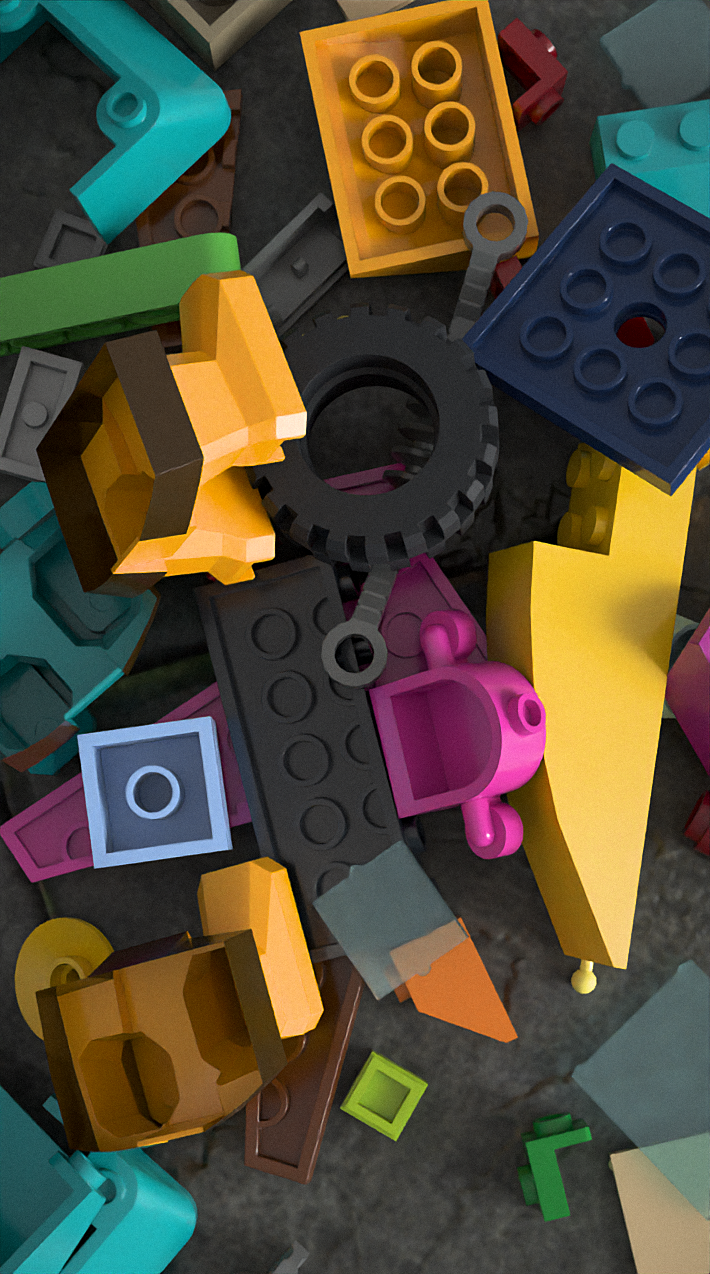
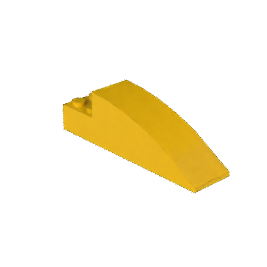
(595, 643)

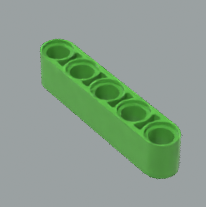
(107, 292)

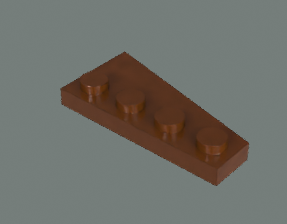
(292, 1111)

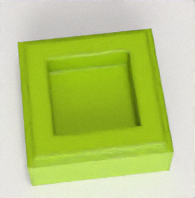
(384, 1095)

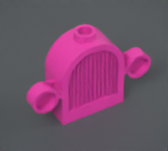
(461, 735)

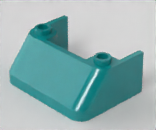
(155, 114)
(143, 1216)

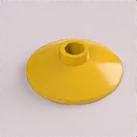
(54, 956)

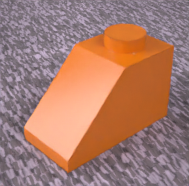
(460, 993)

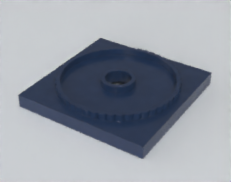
(557, 323)

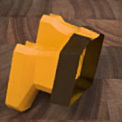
(162, 442)
(182, 1024)

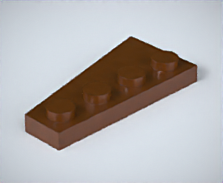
(195, 203)

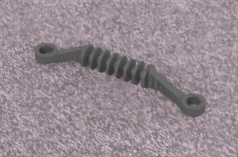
(468, 310)

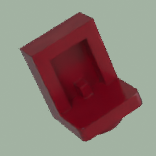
(535, 66)

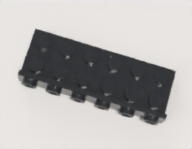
(298, 737)

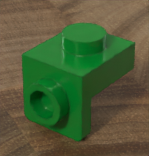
(541, 1177)

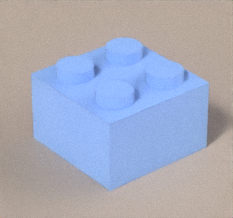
(154, 792)

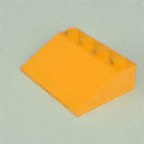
(414, 134)

